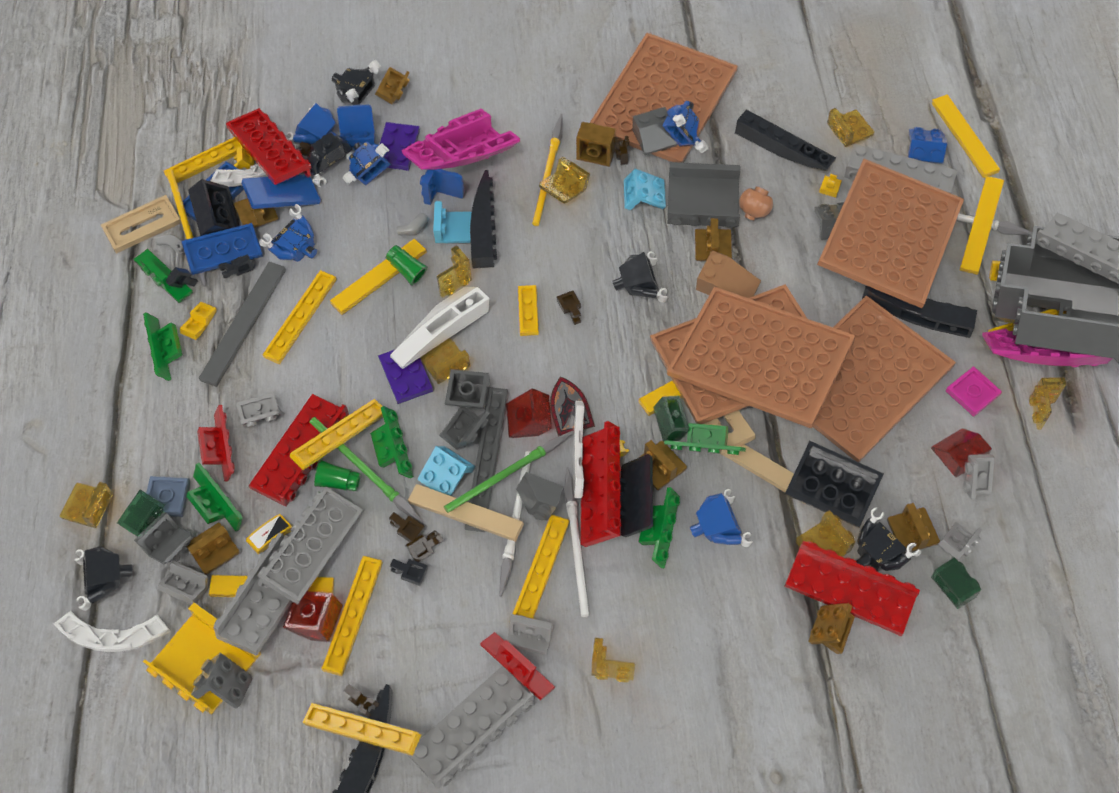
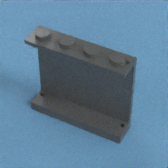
(703, 193)

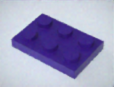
(397, 138)
(405, 382)

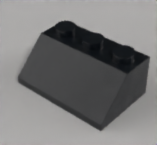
(212, 207)

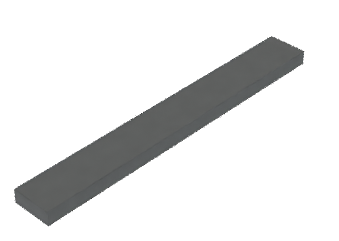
(242, 324)
(489, 447)

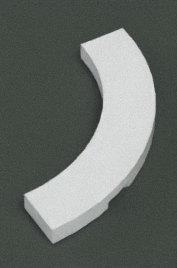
(234, 177)
(578, 479)
(111, 640)

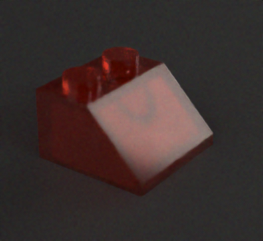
(529, 414)
(955, 449)
(314, 616)

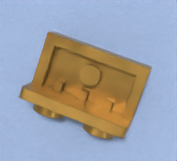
(391, 85)

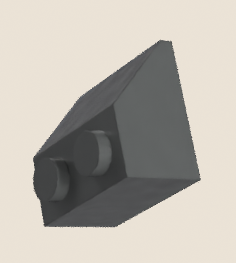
(650, 131)
(467, 389)
(539, 495)

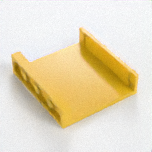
(186, 652)

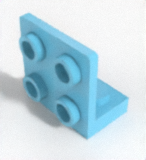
(645, 188)
(451, 226)
(444, 470)

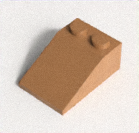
(726, 274)

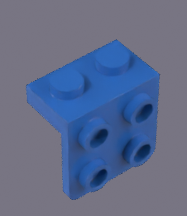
(356, 124)
(927, 145)
(443, 182)

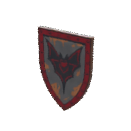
(563, 406)

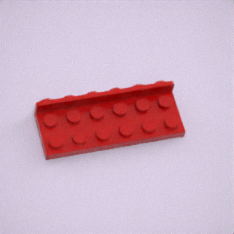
(268, 146)
(280, 475)
(601, 485)
(842, 580)

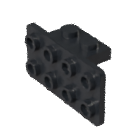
(636, 496)

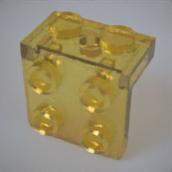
(566, 182)
(444, 358)
(829, 535)

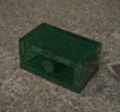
(671, 418)
(141, 513)
(956, 583)

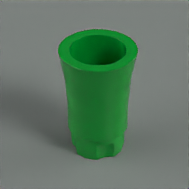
(406, 264)
(336, 477)

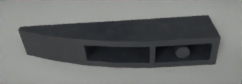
(781, 142)
(482, 225)
(933, 315)
(367, 757)

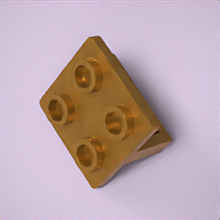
(255, 216)
(712, 239)
(665, 463)
(914, 527)
(212, 548)
(832, 626)

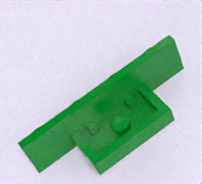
(159, 273)
(163, 344)
(706, 436)
(390, 444)
(211, 501)
(661, 532)

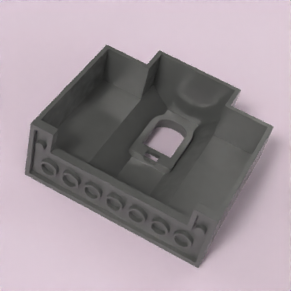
(1051, 281)

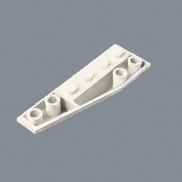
(442, 323)

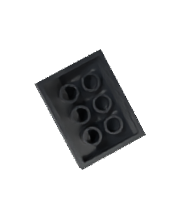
(834, 483)

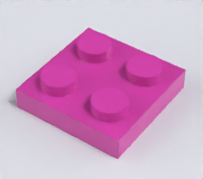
(973, 391)

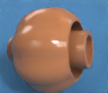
(756, 203)

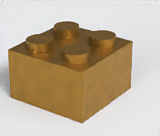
(595, 144)

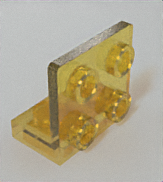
(849, 127)
(455, 276)
(1043, 396)
(87, 504)
(605, 669)

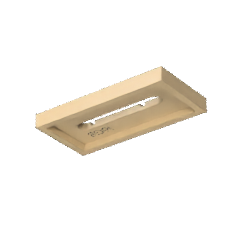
(137, 216)
(741, 430)

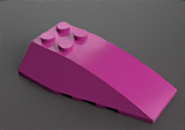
(460, 143)
(1003, 344)

